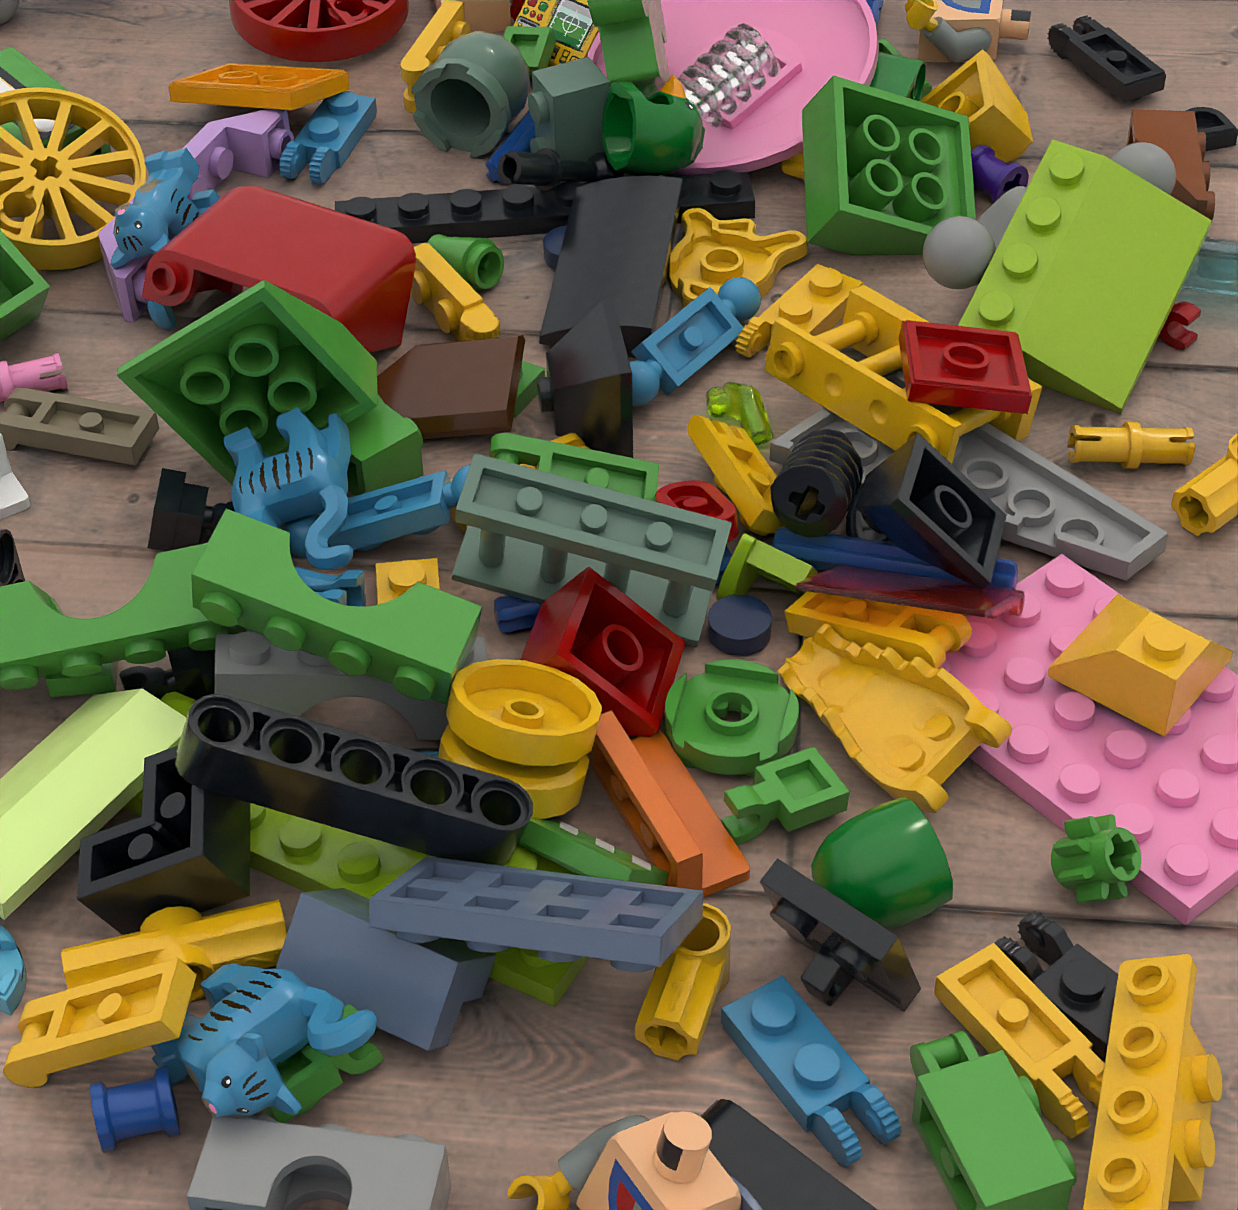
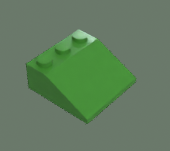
(882, 169)
(248, 367)

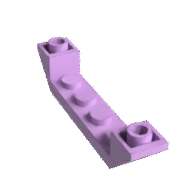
(238, 143)

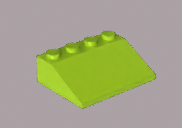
(1088, 274)

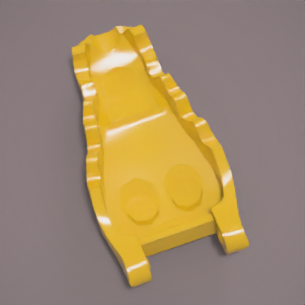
(892, 715)

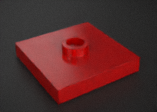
(964, 367)

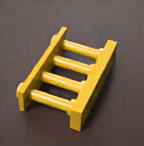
(858, 388)

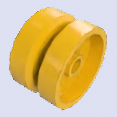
(525, 727)

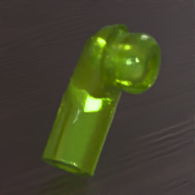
(743, 404)

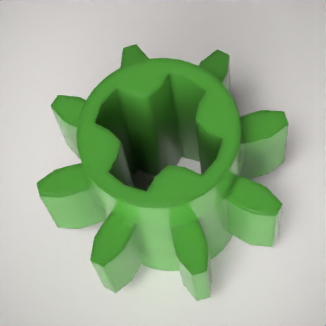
(1096, 858)

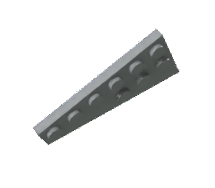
(1042, 501)

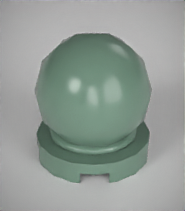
(471, 93)

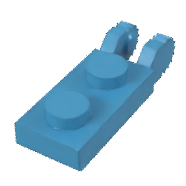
(328, 136)
(808, 1068)

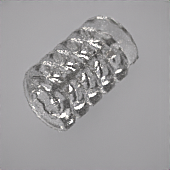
(728, 73)

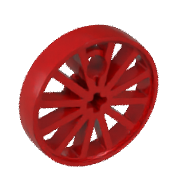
(329, 27)

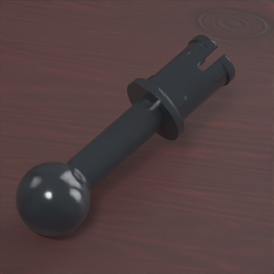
(547, 169)

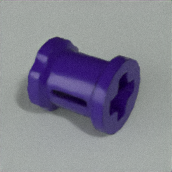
(994, 175)

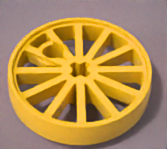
(57, 182)

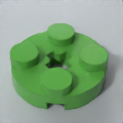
(725, 747)

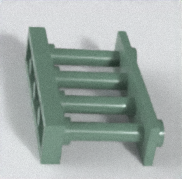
(542, 529)

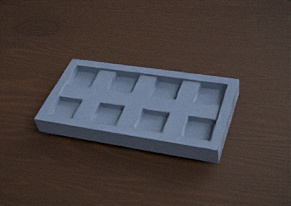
(538, 911)

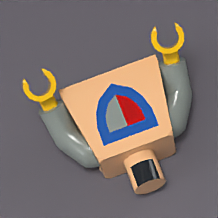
(963, 27)
(638, 1167)

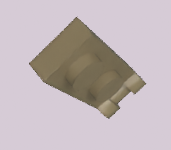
(77, 425)

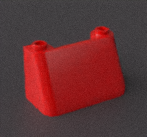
(310, 251)

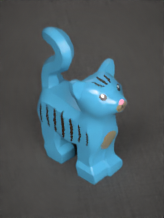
(160, 214)
(297, 482)
(251, 1028)

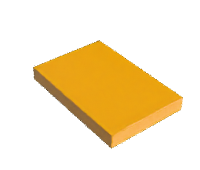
(259, 86)

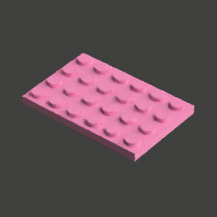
(1087, 760)

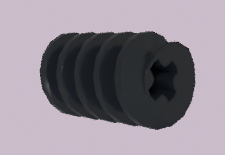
(817, 483)

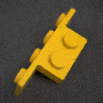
(1154, 1093)

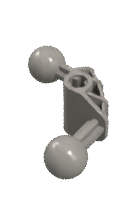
(962, 247)

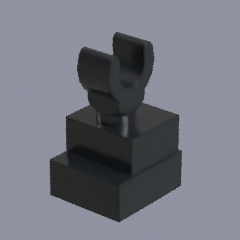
(181, 513)
(190, 675)

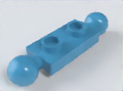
(691, 338)
(389, 513)

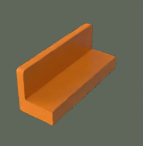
(665, 809)

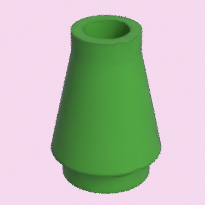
(472, 258)

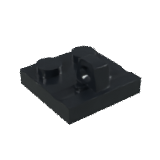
(842, 937)

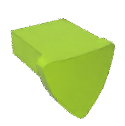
(758, 558)

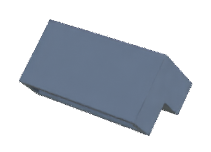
(405, 984)

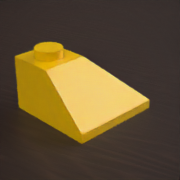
(990, 104)
(1140, 664)

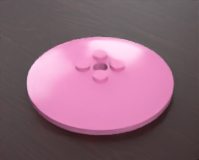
(811, 46)

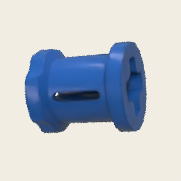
(134, 1109)

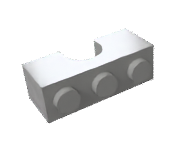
(283, 1165)

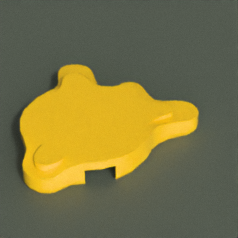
(725, 250)

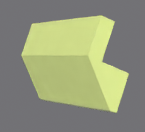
(76, 784)

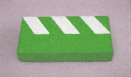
(587, 854)

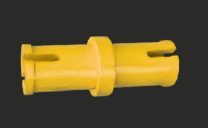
(1130, 445)

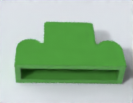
(632, 42)

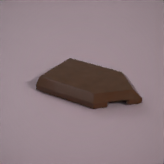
(456, 386)

